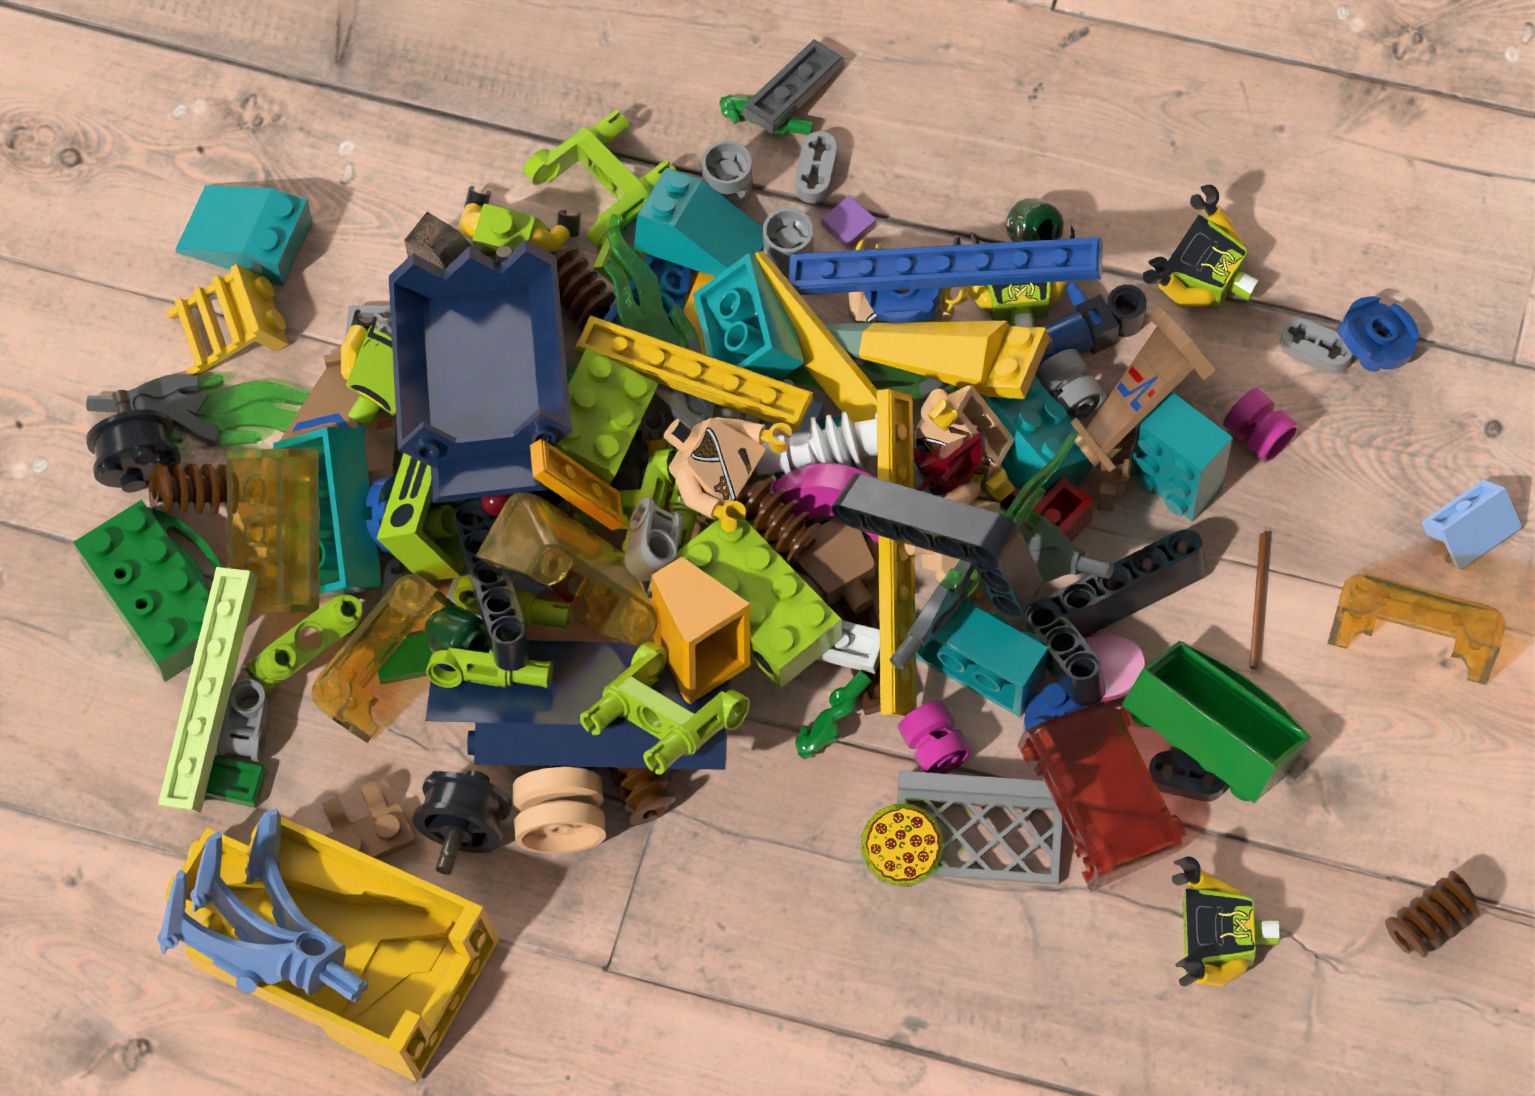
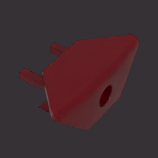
(953, 463)

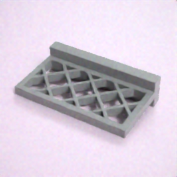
(991, 793)

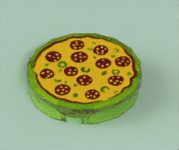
(902, 845)

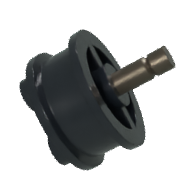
(131, 445)
(461, 814)

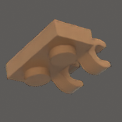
(1114, 482)
(373, 835)

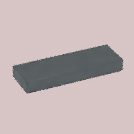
(793, 86)

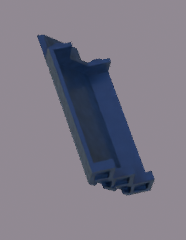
(479, 368)
(544, 724)

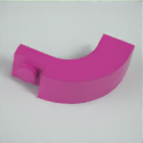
(817, 487)

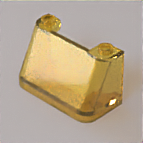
(546, 543)
(1471, 622)
(342, 683)

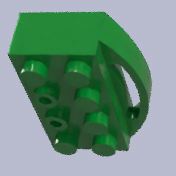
(156, 575)
(1218, 719)

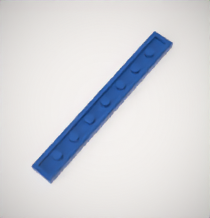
(947, 266)

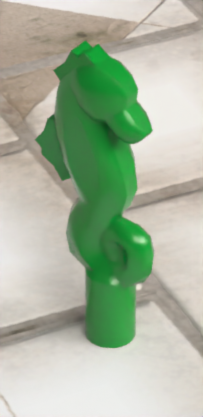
(732, 107)
(825, 726)

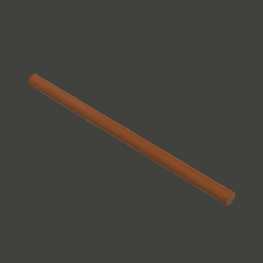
(1258, 601)

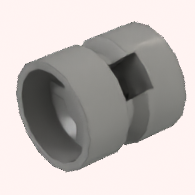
(729, 171)
(787, 233)
(1068, 382)

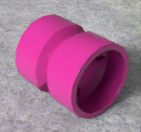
(1264, 428)
(931, 733)

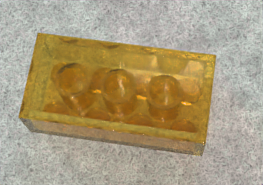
(275, 526)

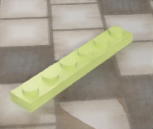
(208, 689)

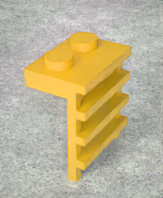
(248, 311)

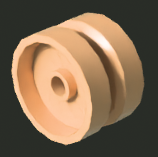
(558, 810)

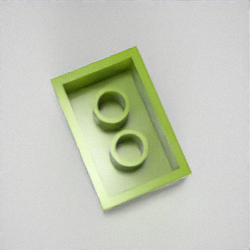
(605, 413)

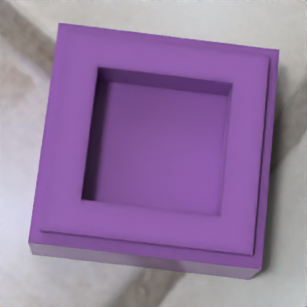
(849, 222)

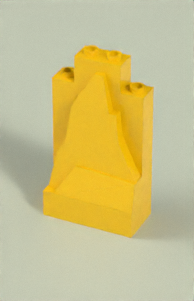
(399, 933)

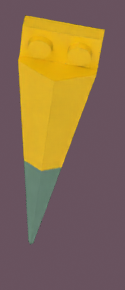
(983, 354)

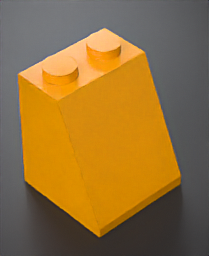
(700, 627)

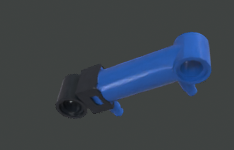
(1095, 322)

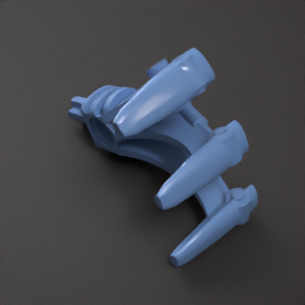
(265, 952)

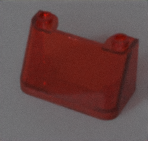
(1103, 791)

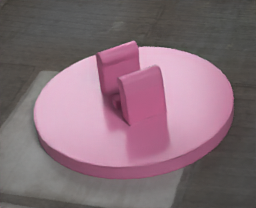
(1120, 663)

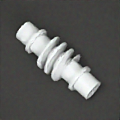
(824, 446)

